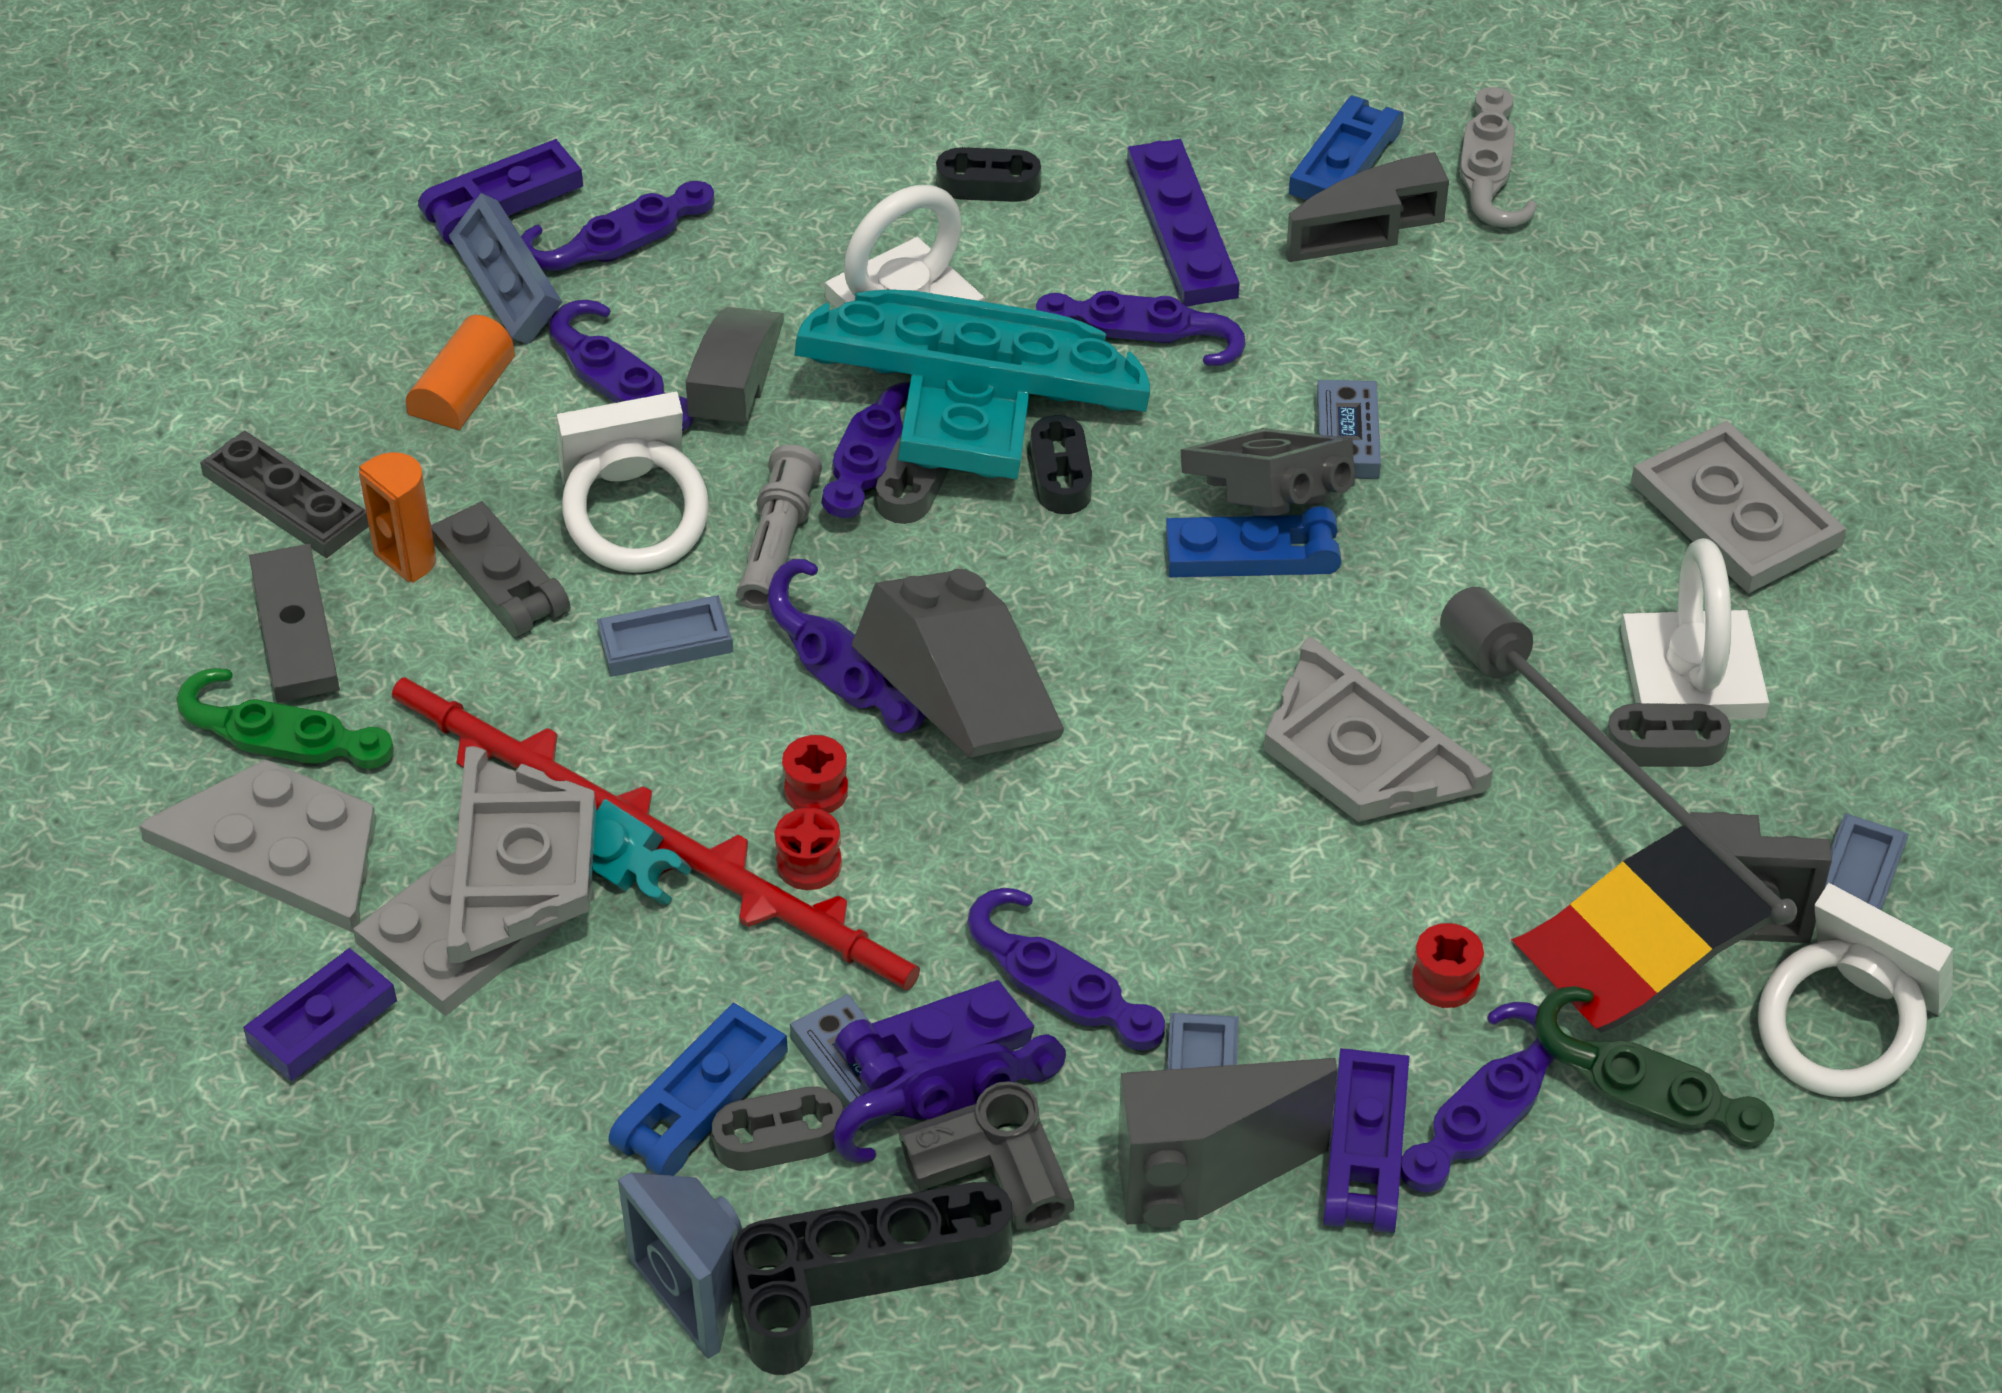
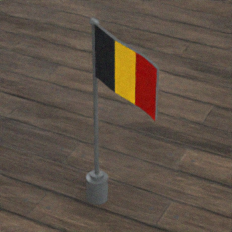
(1653, 912)

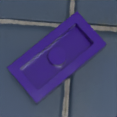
(320, 1014)

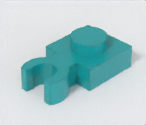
(628, 853)

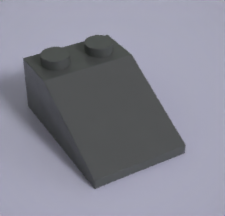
(958, 660)
(1217, 1133)

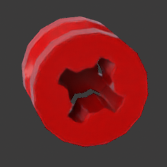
(801, 767)
(795, 839)
(1456, 975)

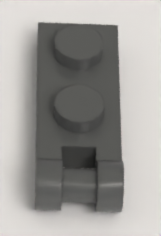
(499, 569)

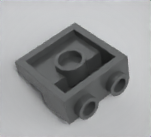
(1274, 468)
(1786, 865)

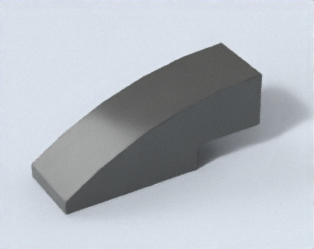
(1369, 209)
(732, 364)

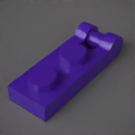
(513, 181)
(934, 1030)
(1367, 1138)

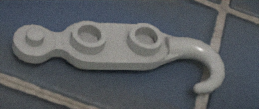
(1488, 158)

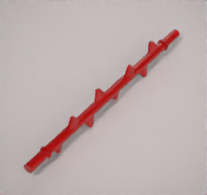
(721, 864)

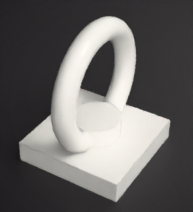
(911, 264)
(620, 445)
(1696, 652)
(1878, 958)

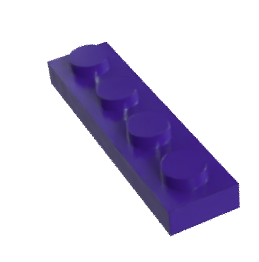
(1183, 222)

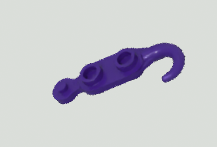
(625, 228)
(1148, 319)
(604, 362)
(864, 452)
(828, 654)
(1061, 977)
(946, 1085)
(1480, 1109)

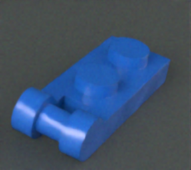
(1346, 146)
(1253, 545)
(700, 1082)

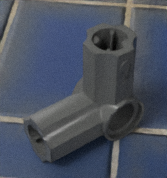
(970, 1142)

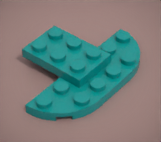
(972, 370)

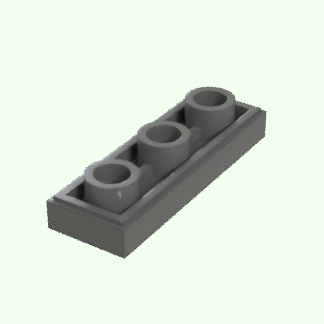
(285, 493)
(293, 623)

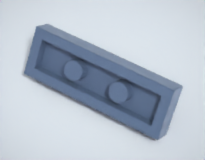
(505, 269)

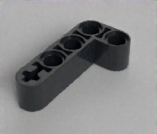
(871, 1233)

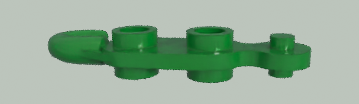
(281, 728)

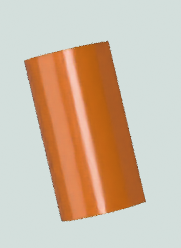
(462, 373)
(398, 514)

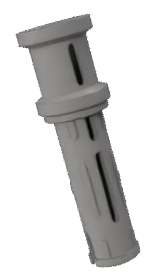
(782, 508)

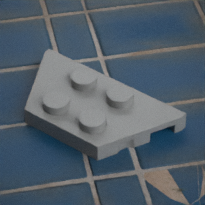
(1364, 743)
(277, 838)
(517, 855)

